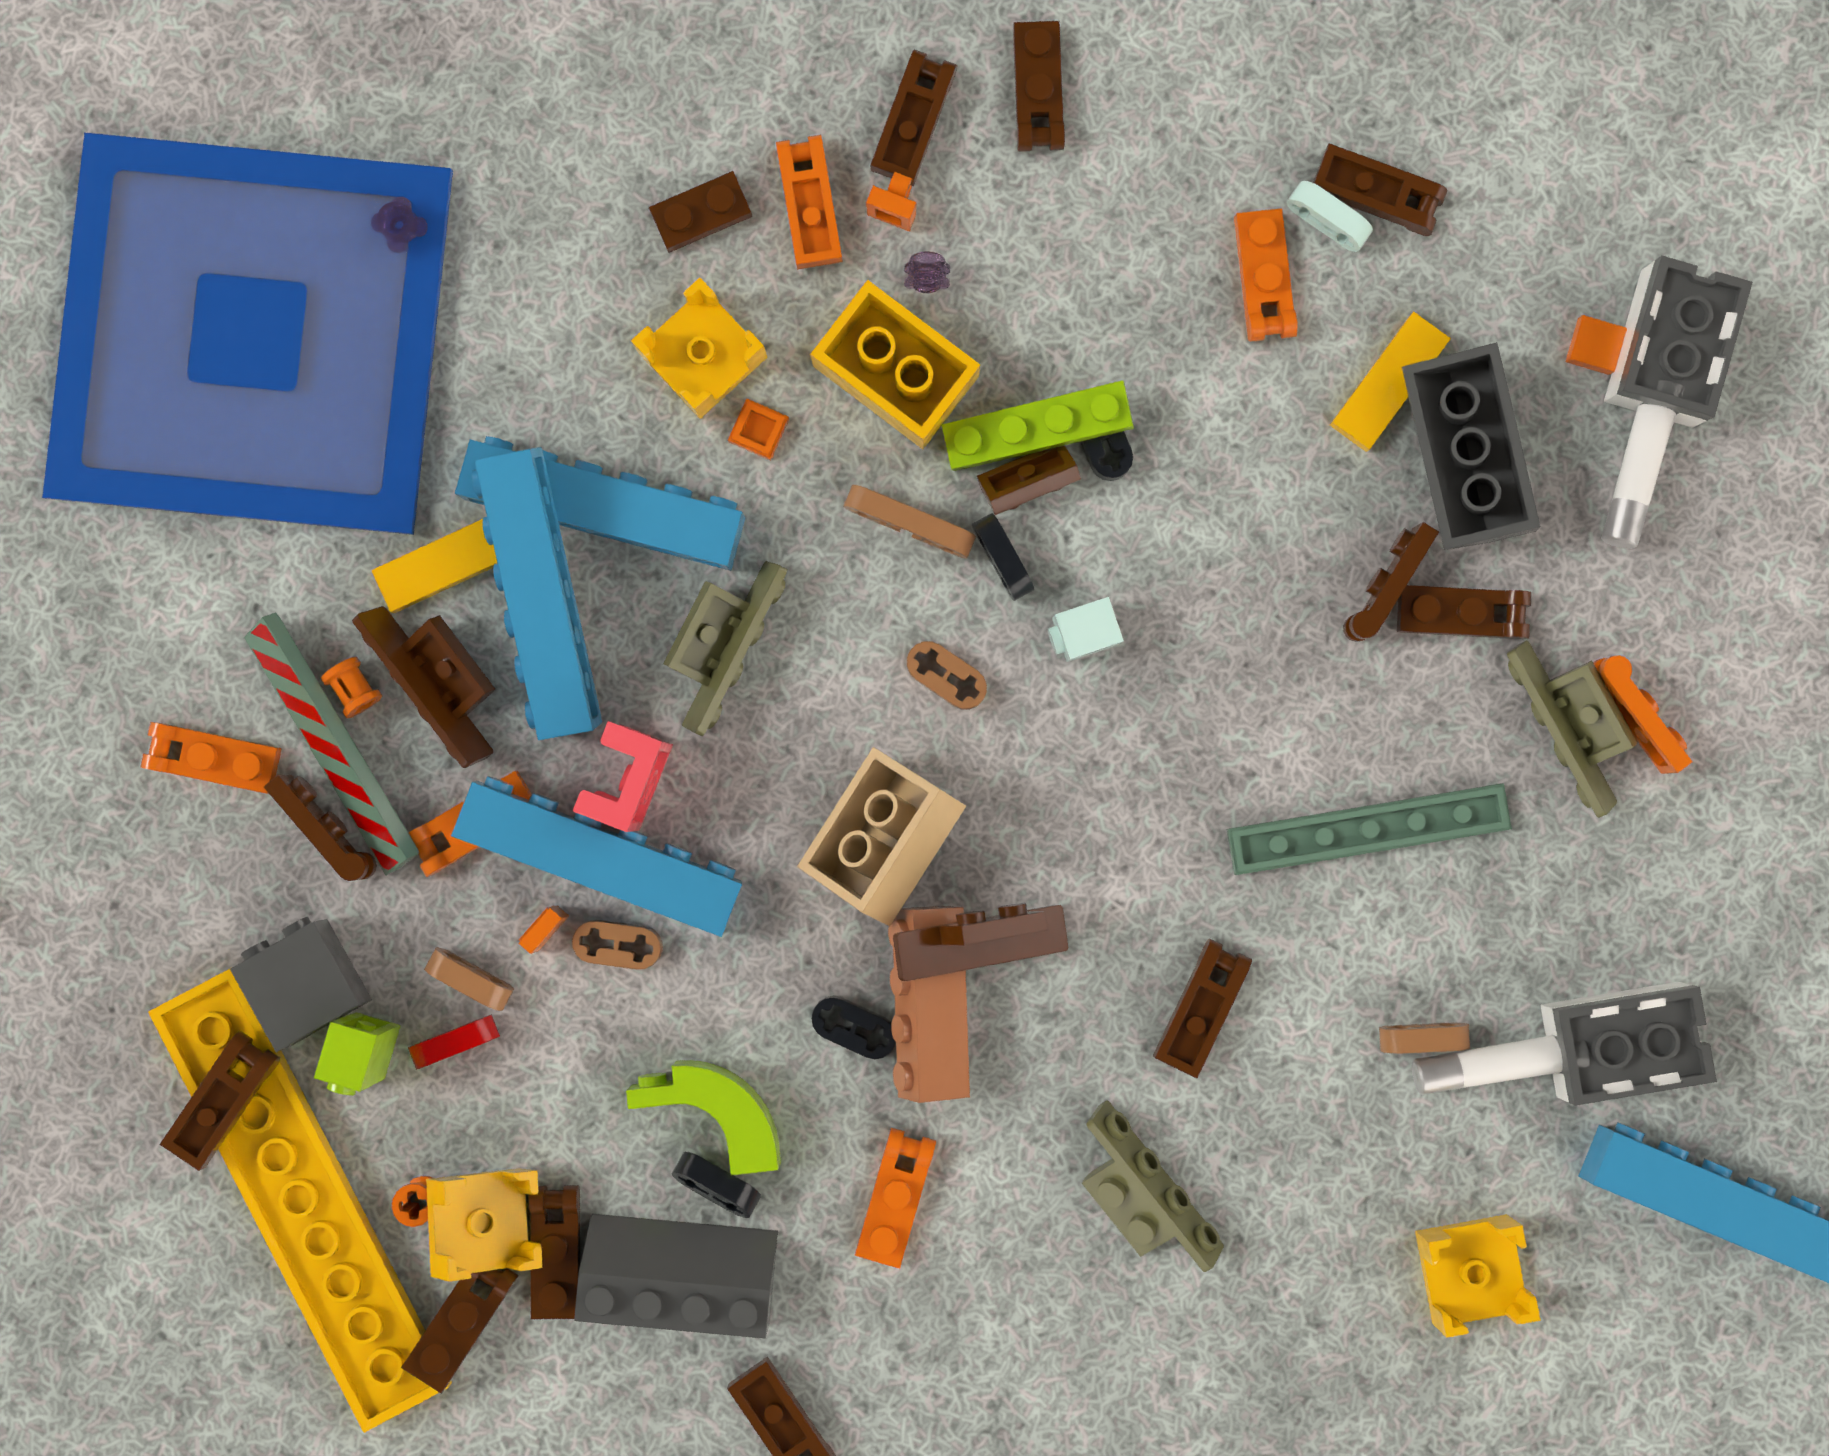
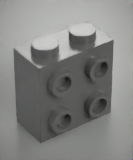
(299, 982)

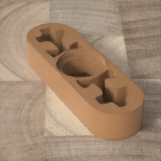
(899, 515)

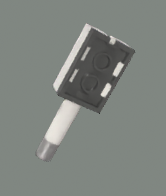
(1668, 373)
(1593, 1048)

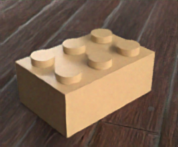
(881, 837)

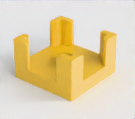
(701, 350)
(480, 1223)
(1475, 1273)

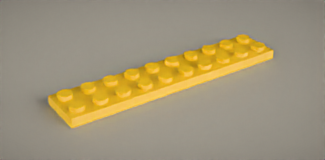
(304, 1209)

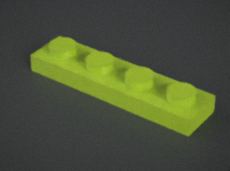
(1038, 426)

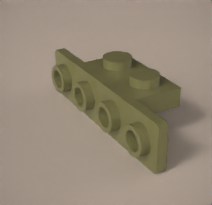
(717, 639)
(1580, 720)
(1143, 1196)

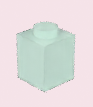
(1085, 630)

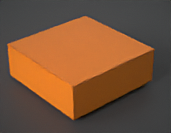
(1596, 345)
(758, 429)
(543, 929)

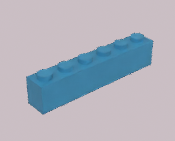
(628, 508)
(537, 593)
(597, 857)
(1709, 1199)

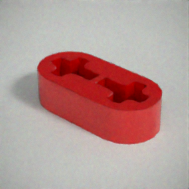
(453, 1042)

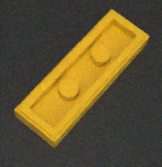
(1384, 386)
(435, 567)

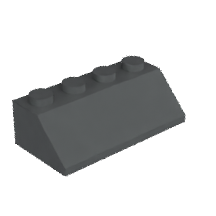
(1471, 447)
(677, 1276)

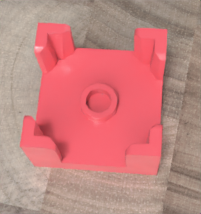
(636, 783)

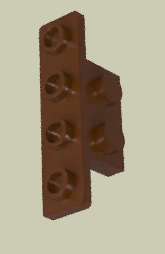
(435, 676)
(980, 941)

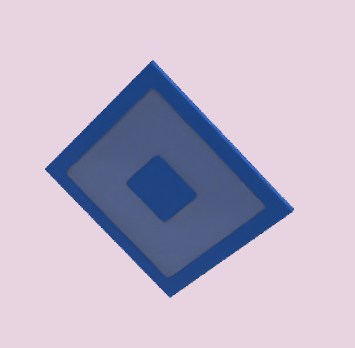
(246, 335)

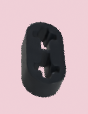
(1094, 452)
(1003, 556)
(848, 1037)
(716, 1185)

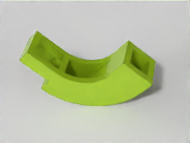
(728, 1099)

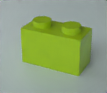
(356, 1053)

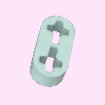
(1329, 215)

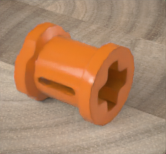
(351, 687)
(410, 1213)

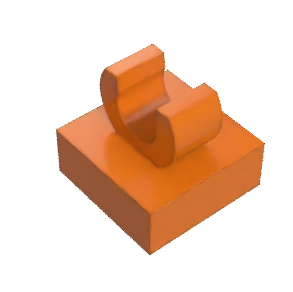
(893, 205)

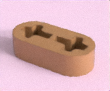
(952, 665)
(616, 956)
(469, 979)
(1424, 1038)

